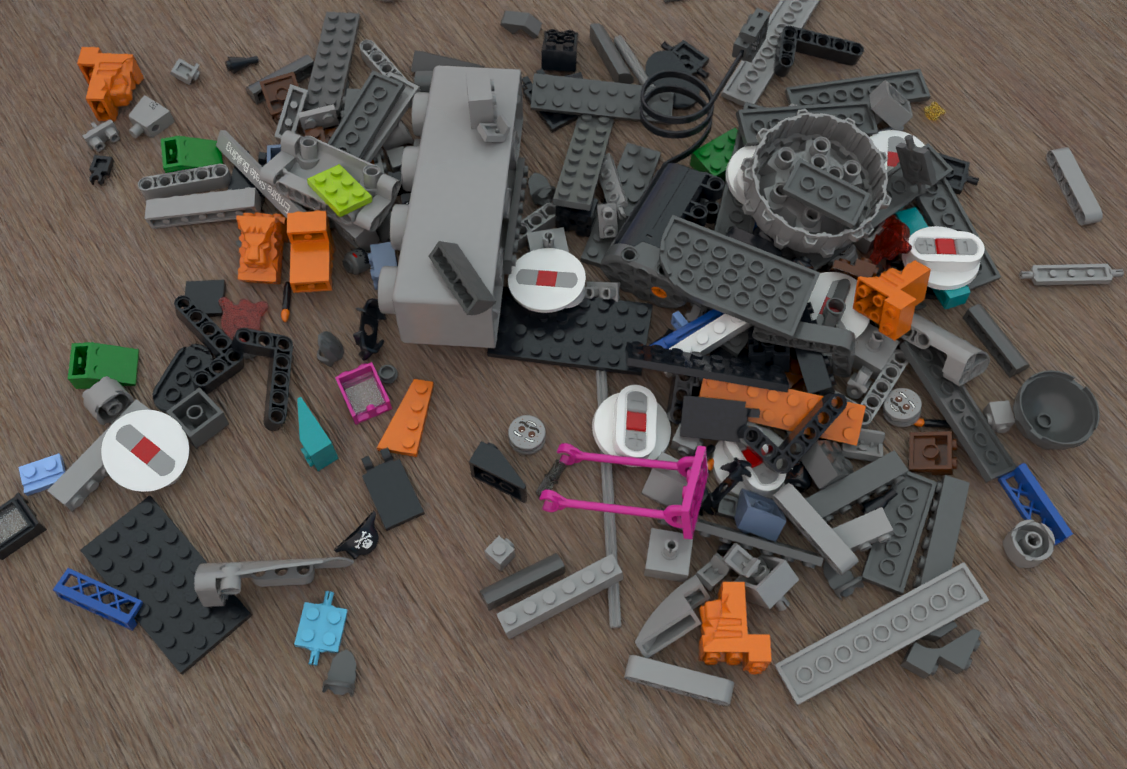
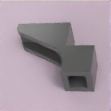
(952, 656)

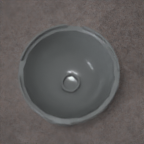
(1055, 411)

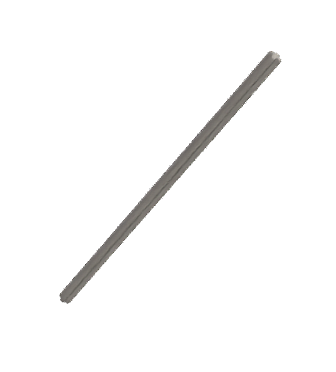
(609, 518)

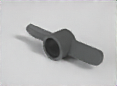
(837, 302)

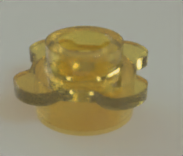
(934, 111)

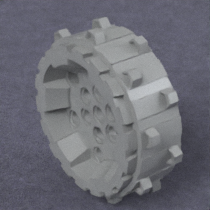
(837, 149)

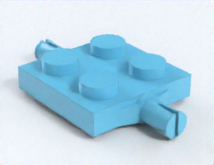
(321, 628)

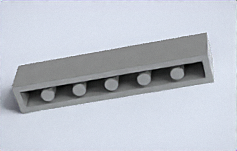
(201, 207)
(86, 471)
(560, 596)

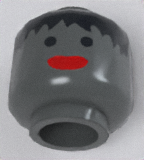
(356, 261)

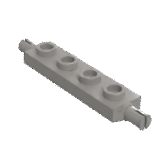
(612, 186)
(1071, 274)

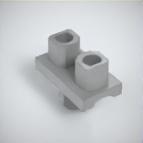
(99, 134)
(607, 220)
(603, 290)
(859, 383)

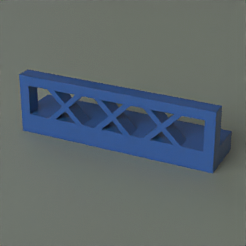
(1038, 500)
(98, 607)

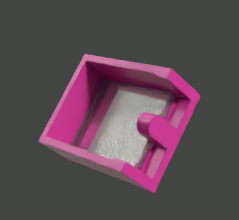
(363, 393)

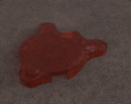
(891, 241)
(241, 315)

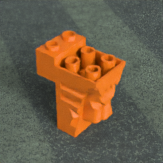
(109, 80)
(261, 247)
(310, 251)
(892, 297)
(725, 632)

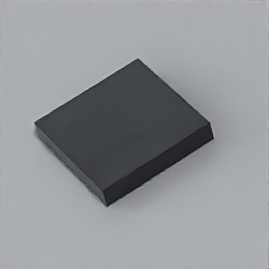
(206, 295)

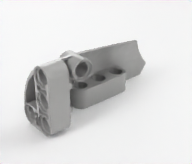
(963, 359)
(218, 580)

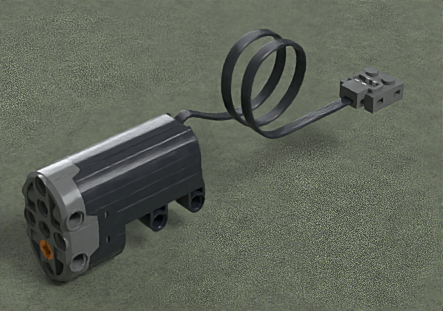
(675, 188)

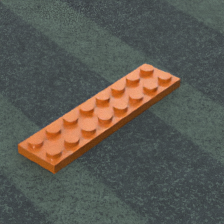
(788, 409)

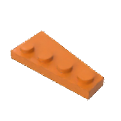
(408, 423)

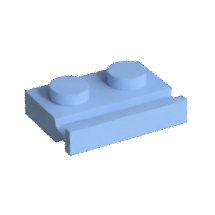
(41, 474)

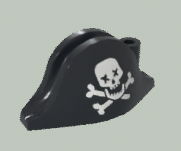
(362, 540)

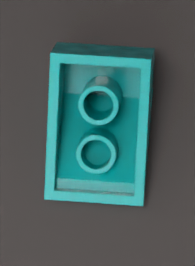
(316, 445)

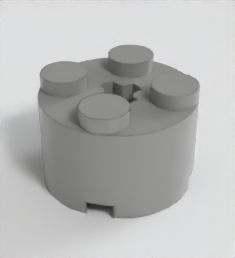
(106, 400)
(1029, 544)

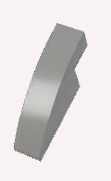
(672, 617)

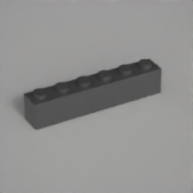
(858, 487)
(942, 529)

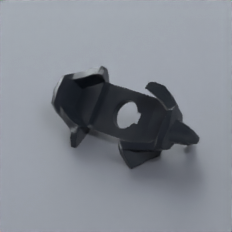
(369, 316)
(736, 470)

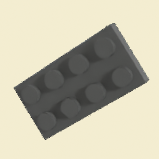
(825, 193)

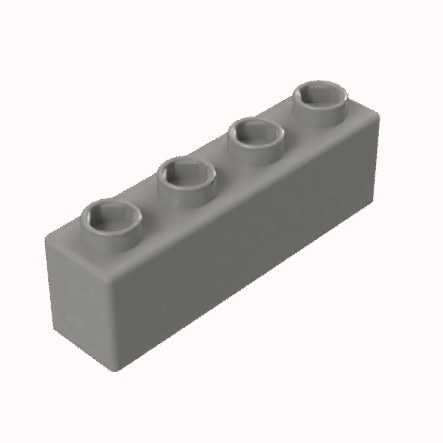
(459, 197)

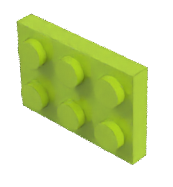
(339, 190)

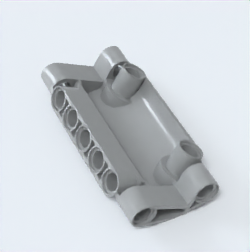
(308, 156)

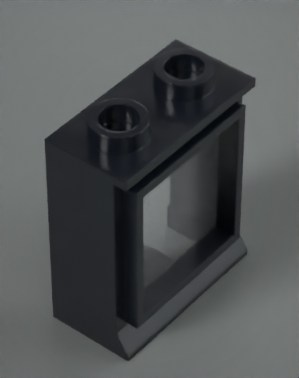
(17, 525)

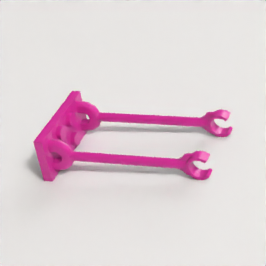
(691, 494)

